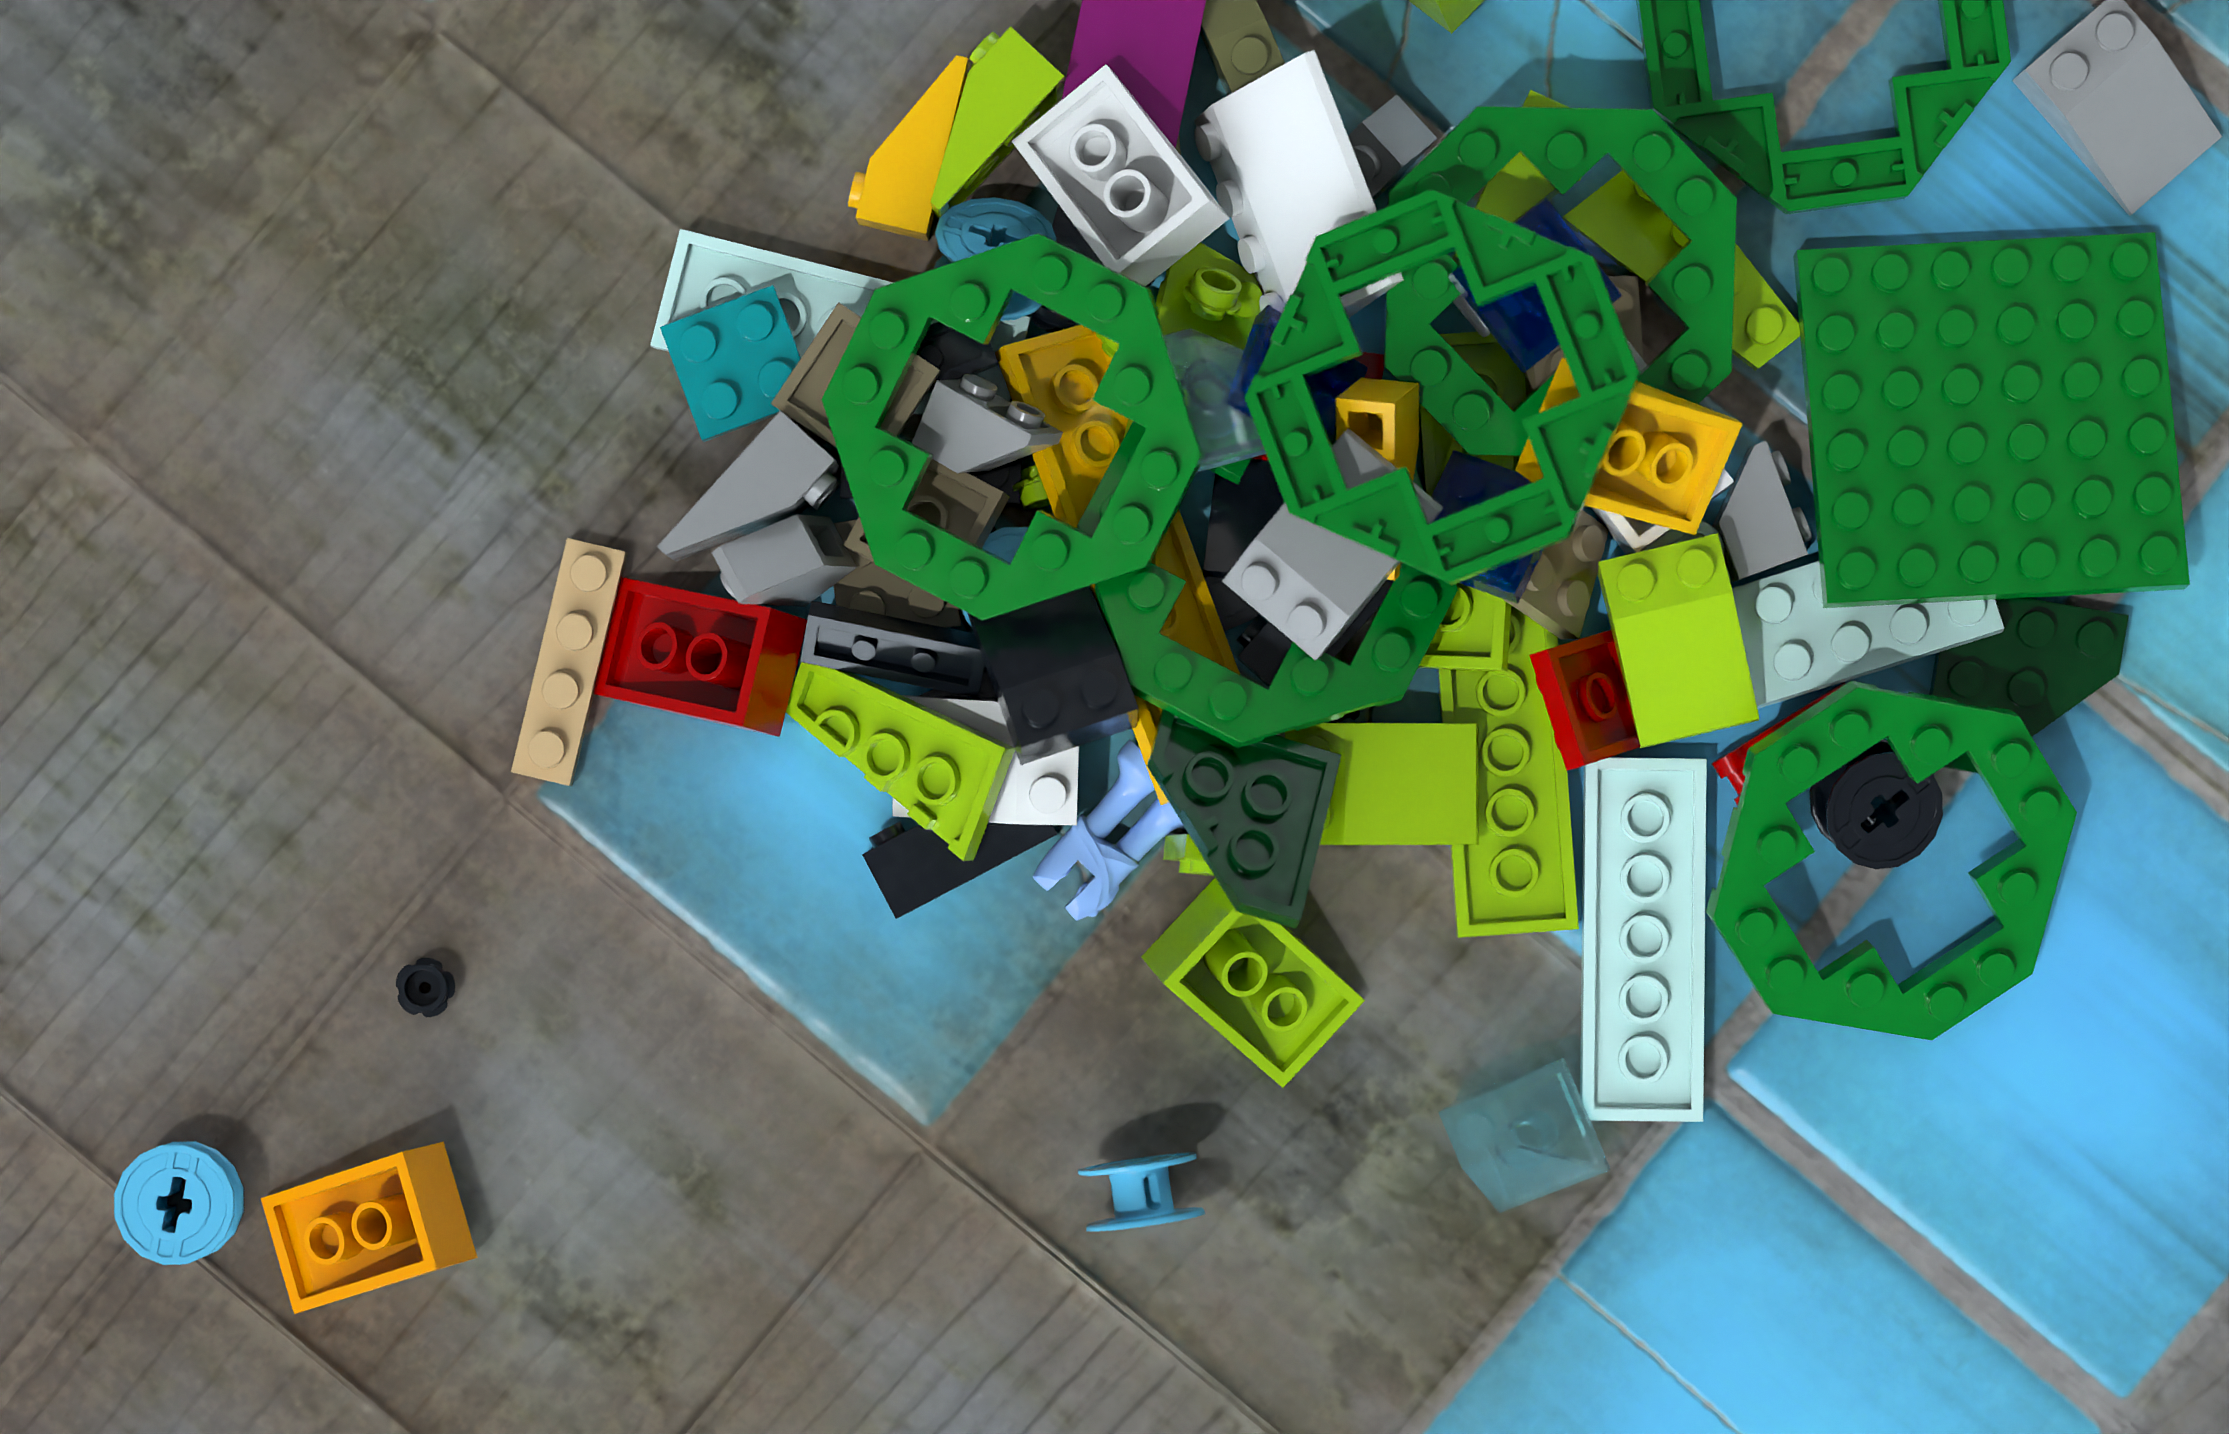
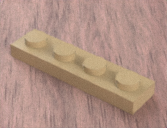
(569, 662)

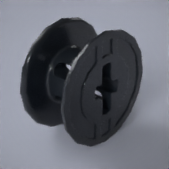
(1883, 835)

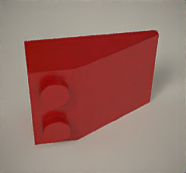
(700, 656)

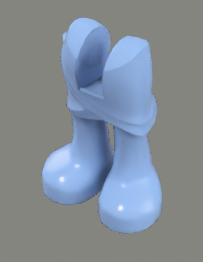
(1087, 842)

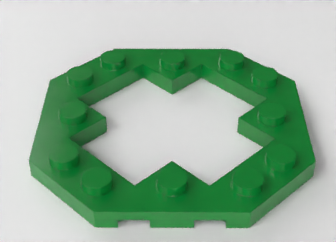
(1744, 129)
(1563, 148)
(1566, 438)
(888, 469)
(1303, 689)
(2014, 883)

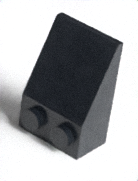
(1056, 675)

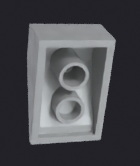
(2119, 104)
(763, 486)
(1313, 579)

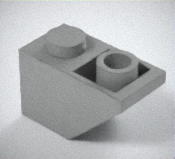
(1389, 144)
(977, 429)
(1757, 518)
(784, 562)

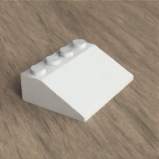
(1285, 175)

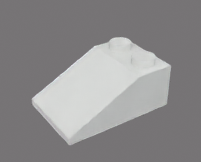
(1120, 179)
(1031, 792)

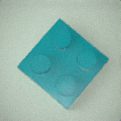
(733, 361)

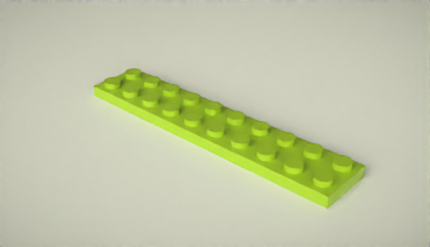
(1524, 858)

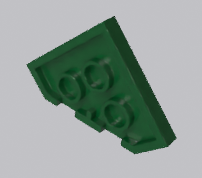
(2037, 666)
(1248, 811)

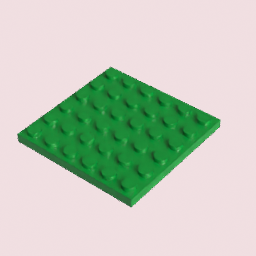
(1990, 420)

